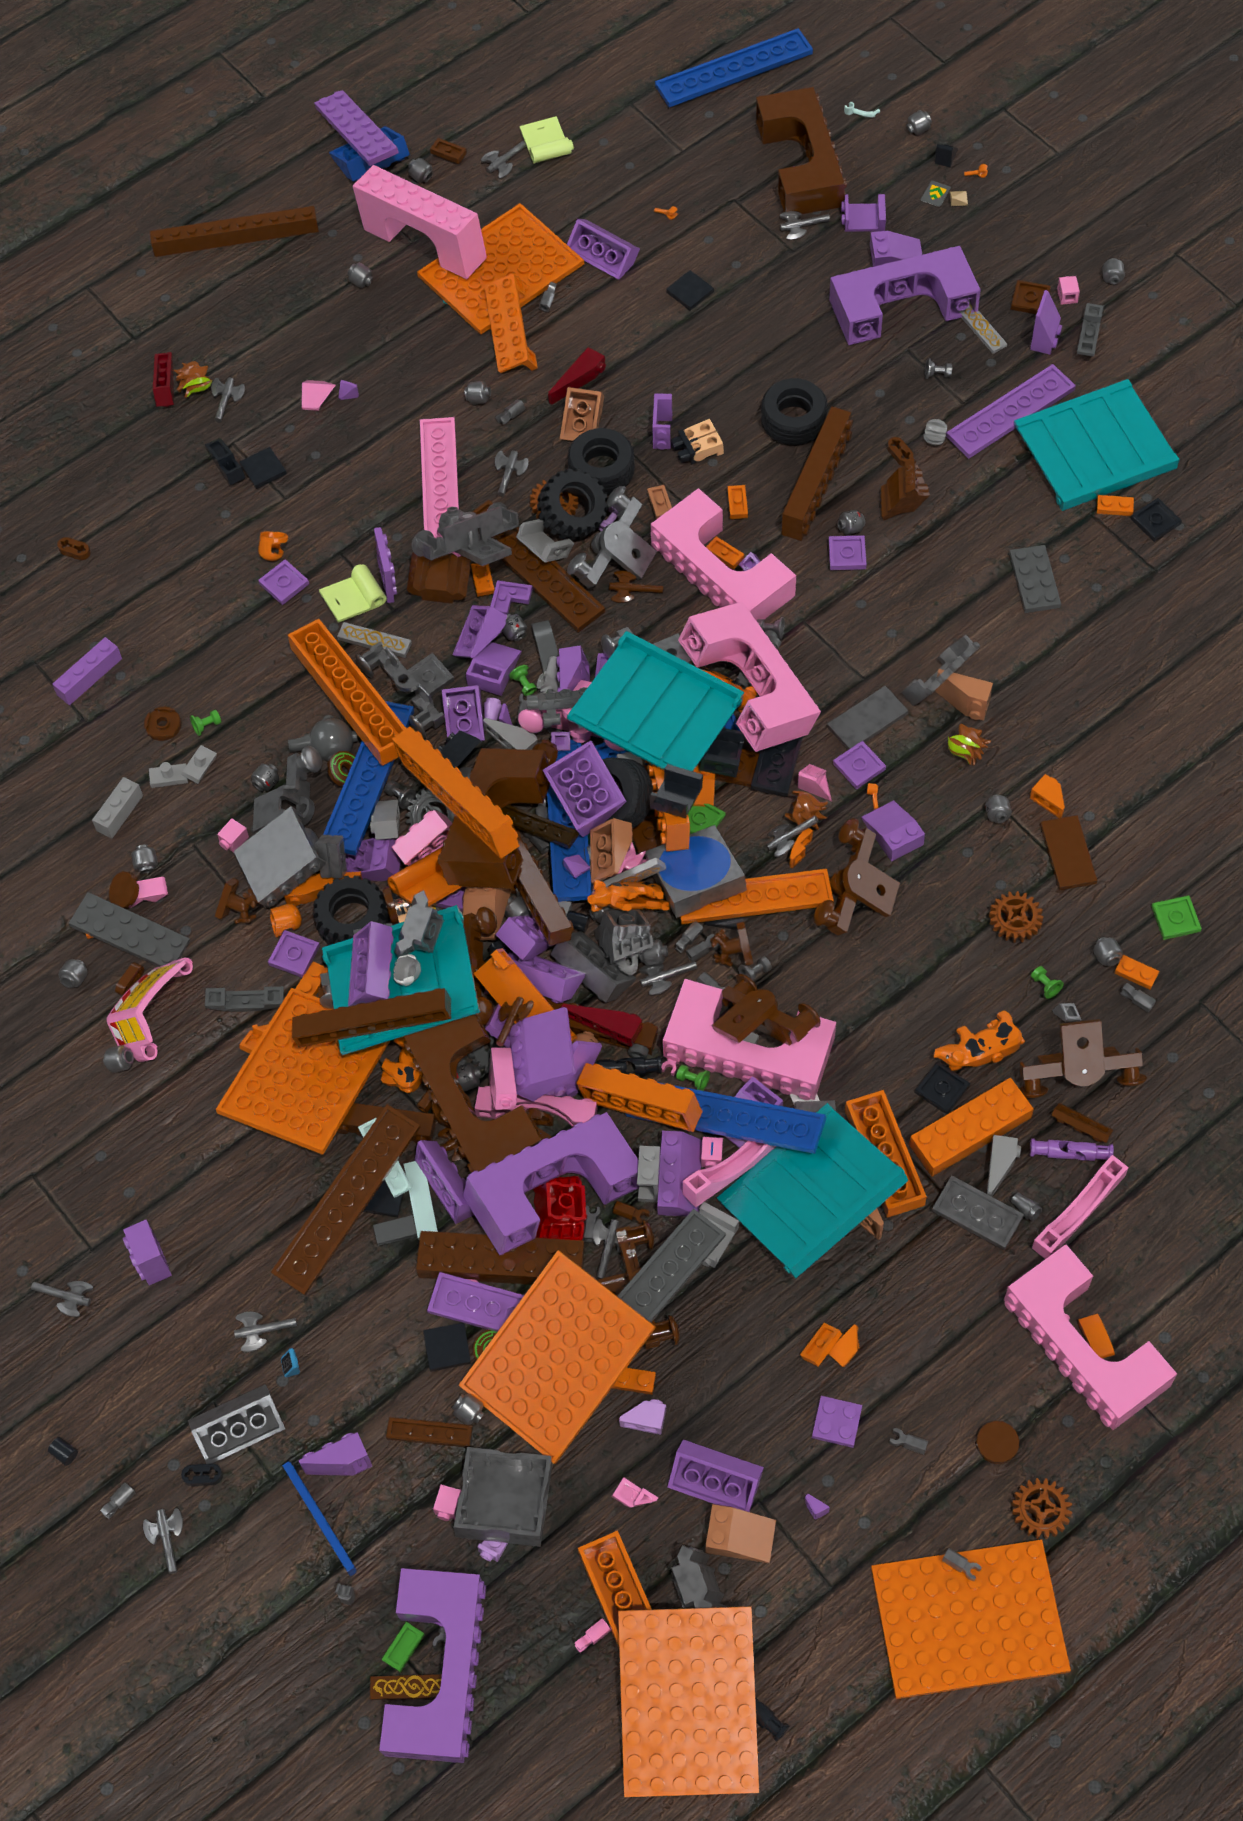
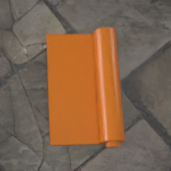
(420, 876)

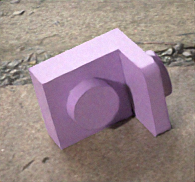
(491, 1550)

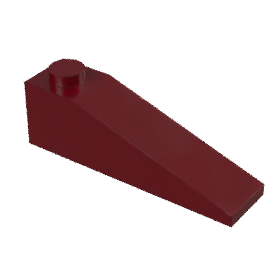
(582, 371)
(163, 380)
(612, 1023)

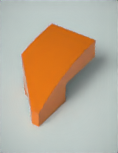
(252, 1038)
(846, 1347)

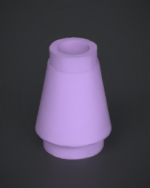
(492, 708)

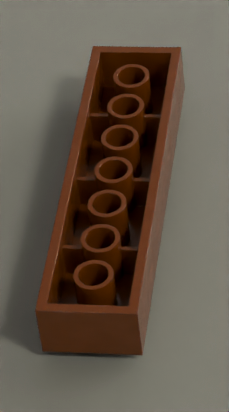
(816, 474)
(477, 1258)

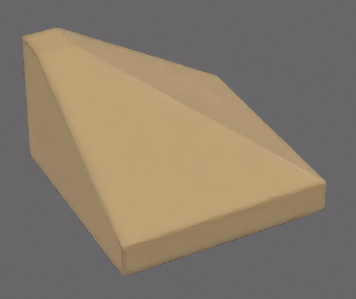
(958, 198)

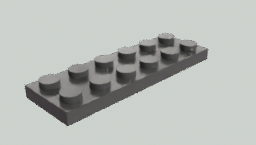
(128, 931)
(672, 1265)

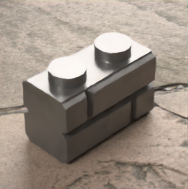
(333, 852)

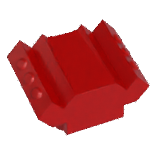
(561, 1208)

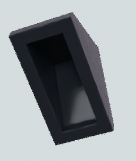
(945, 155)

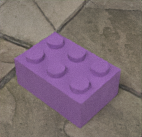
(146, 1253)

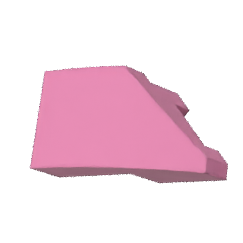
(632, 1495)

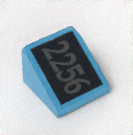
(290, 1363)

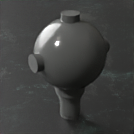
(327, 737)

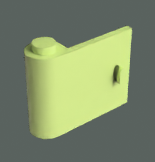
(546, 140)
(354, 595)

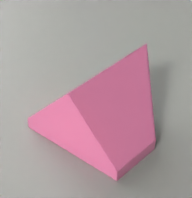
(315, 393)
(814, 781)

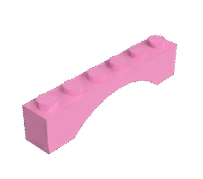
(565, 1107)
(709, 1181)
(1081, 1208)

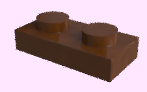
(448, 150)

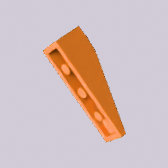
(308, 890)

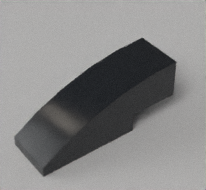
(225, 461)

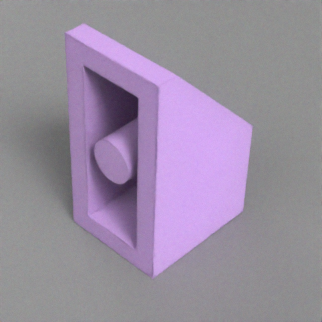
(645, 1417)

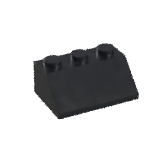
(458, 747)

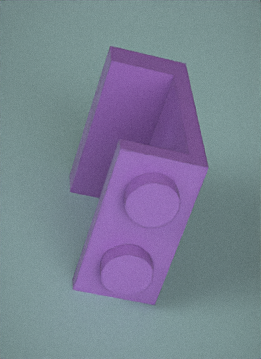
(864, 216)
(662, 412)

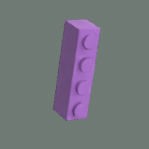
(87, 671)

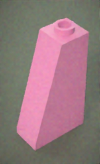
(502, 1079)

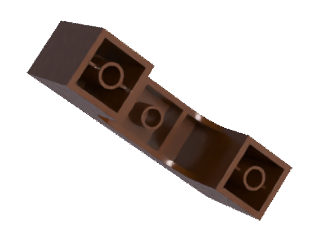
(800, 118)
(505, 778)
(437, 1056)

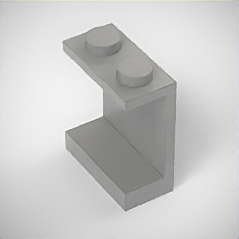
(533, 537)
(648, 1173)
(725, 1223)

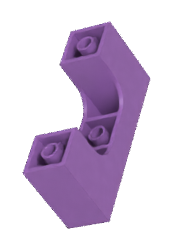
(937, 274)
(588, 1149)
(442, 1726)

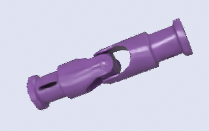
(1075, 1150)

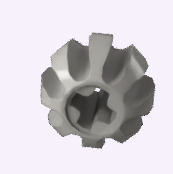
(935, 432)

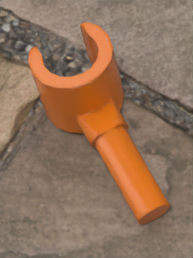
(982, 172)
(669, 213)
(873, 790)

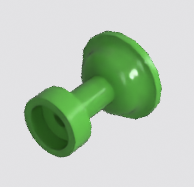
(520, 674)
(198, 724)
(1052, 987)
(700, 1080)

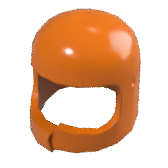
(271, 540)
(285, 917)

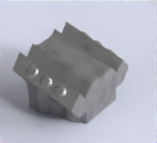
(419, 928)
(623, 934)
(696, 1580)

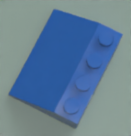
(353, 164)

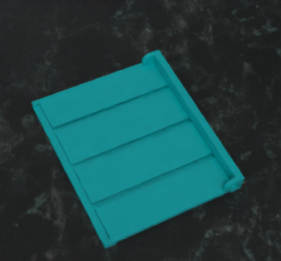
(1096, 444)
(656, 705)
(444, 968)
(808, 1200)

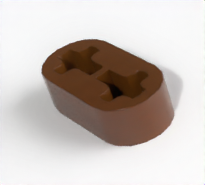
(902, 450)
(73, 550)
(129, 978)

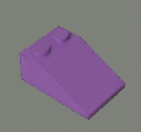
(892, 247)
(1046, 326)
(479, 630)
(464, 711)
(894, 830)
(583, 1053)

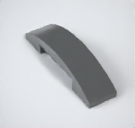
(1090, 329)
(545, 642)
(244, 1000)

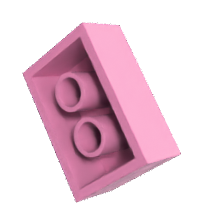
(423, 837)

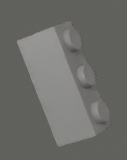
(117, 807)
(386, 820)

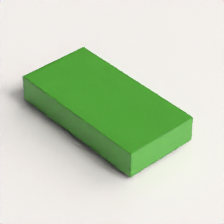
(403, 1647)

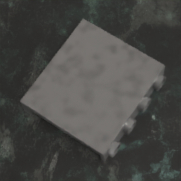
(278, 858)

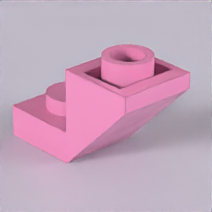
(151, 890)

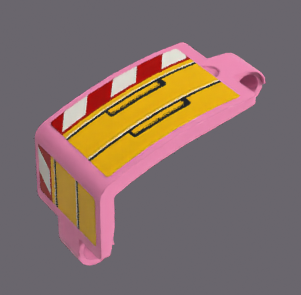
(127, 1017)

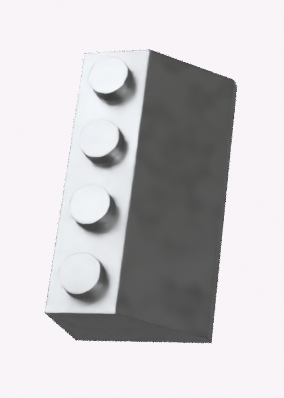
(589, 958)
(236, 1424)

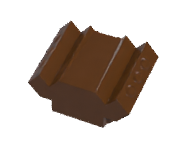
(903, 490)
(440, 578)

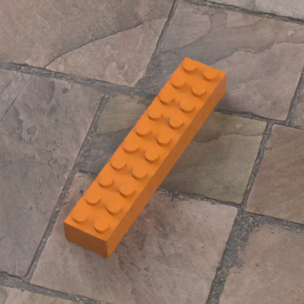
(347, 689)
(456, 792)

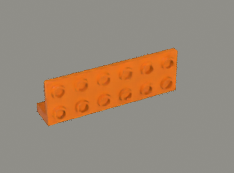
(507, 323)
(507, 982)

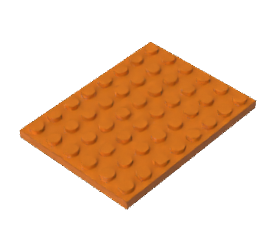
(515, 245)
(296, 1089)
(557, 1356)
(965, 1632)
(688, 1702)

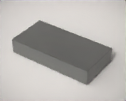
(395, 1230)

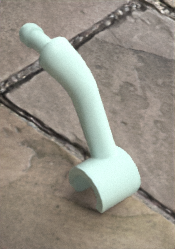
(850, 110)

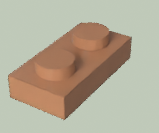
(659, 500)

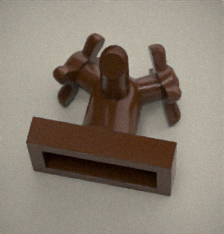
(231, 900)
(732, 946)

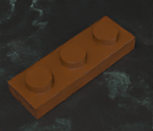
(1082, 1123)

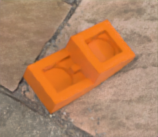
(799, 848)
(1096, 1335)

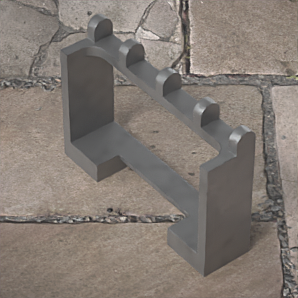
(951, 659)

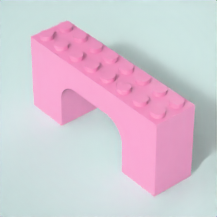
(392, 203)
(681, 540)
(734, 636)
(786, 1068)
(1110, 1388)

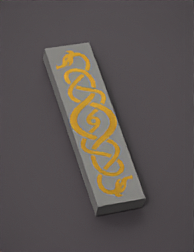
(983, 329)
(368, 638)
(637, 873)

